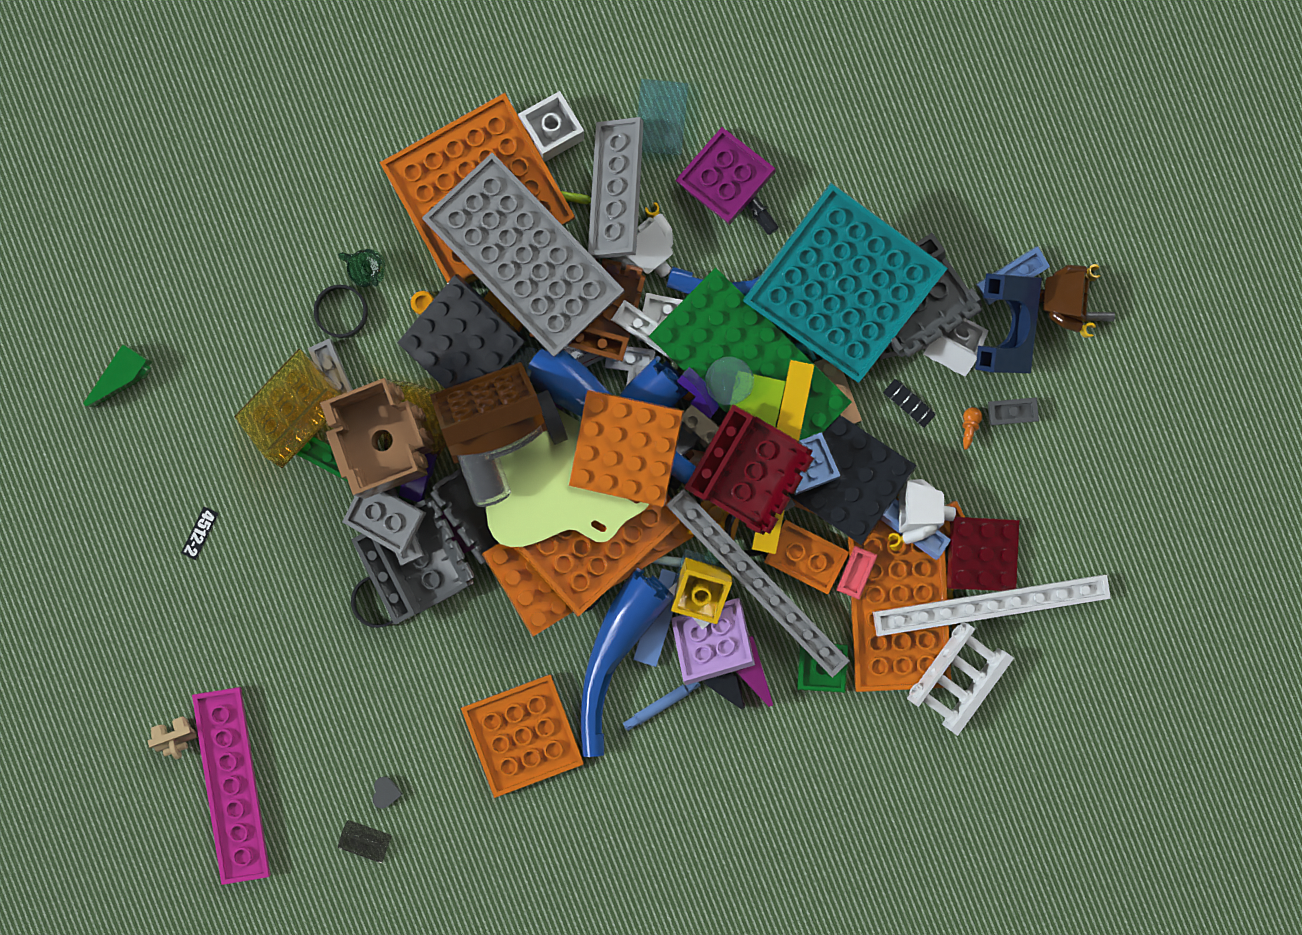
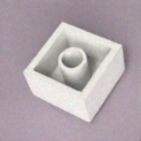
(552, 126)

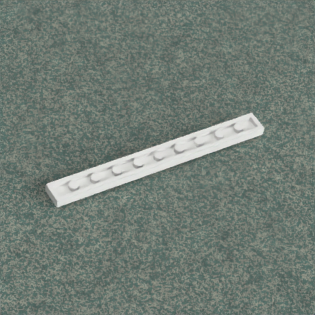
(991, 605)

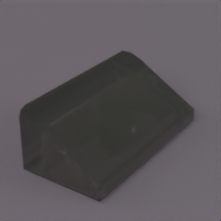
(364, 841)

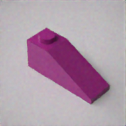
(755, 676)

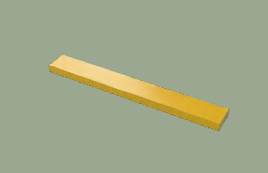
(789, 422)

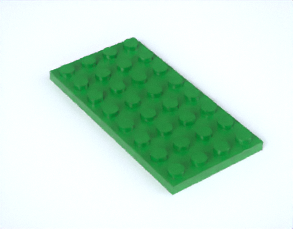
(719, 324)

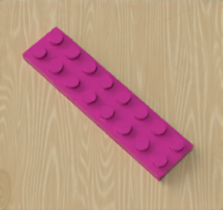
(231, 785)

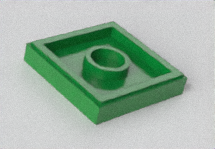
(815, 678)

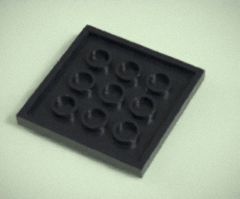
(461, 336)
(867, 482)

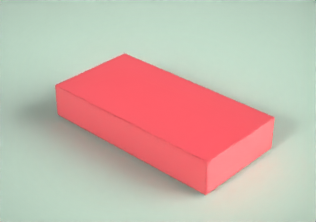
(856, 572)

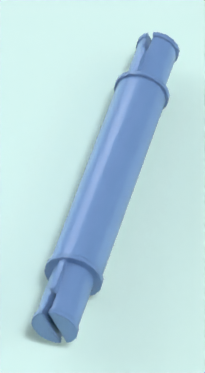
(660, 705)

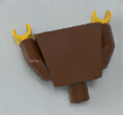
(1067, 297)

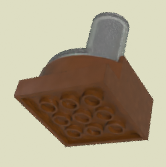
(487, 422)

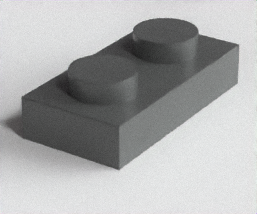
(1013, 411)

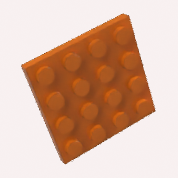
(626, 448)
(522, 735)

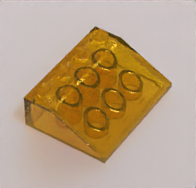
(288, 409)

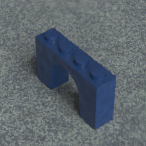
(1016, 351)

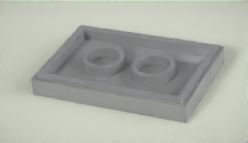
(385, 520)

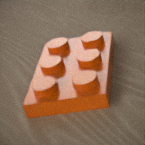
(807, 557)

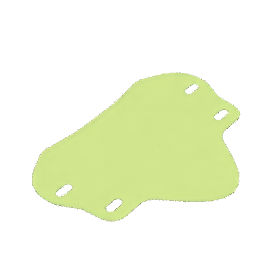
(543, 500)

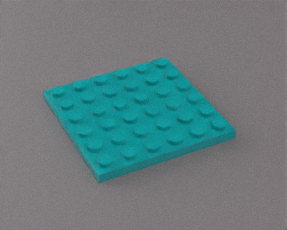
(845, 283)

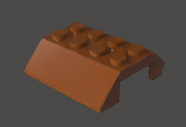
(603, 335)

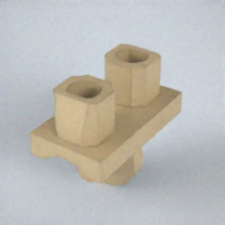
(174, 741)

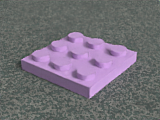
(716, 648)

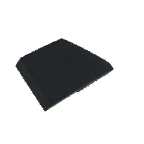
(728, 687)

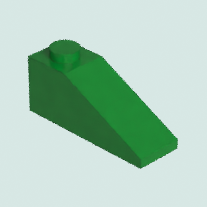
(122, 372)

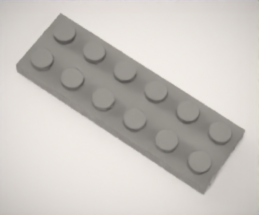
(616, 188)

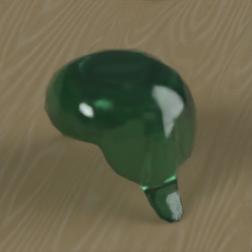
(364, 267)

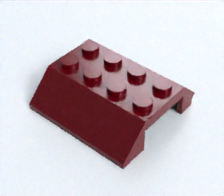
(750, 469)

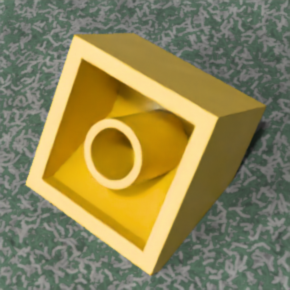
(701, 590)

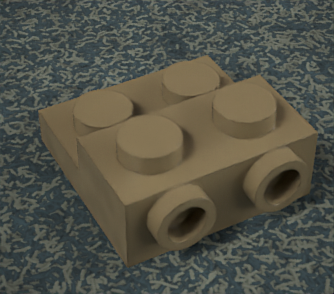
(697, 422)

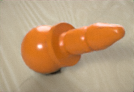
(972, 418)

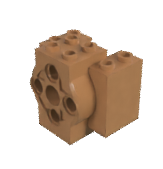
(360, 421)

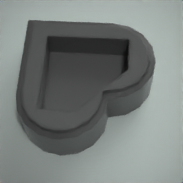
(386, 792)

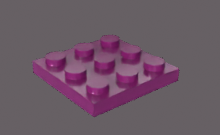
(725, 175)

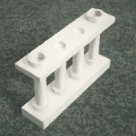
(978, 690)

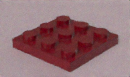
(983, 554)

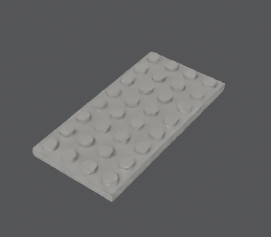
(523, 254)

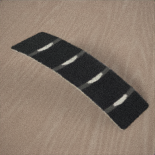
(909, 403)

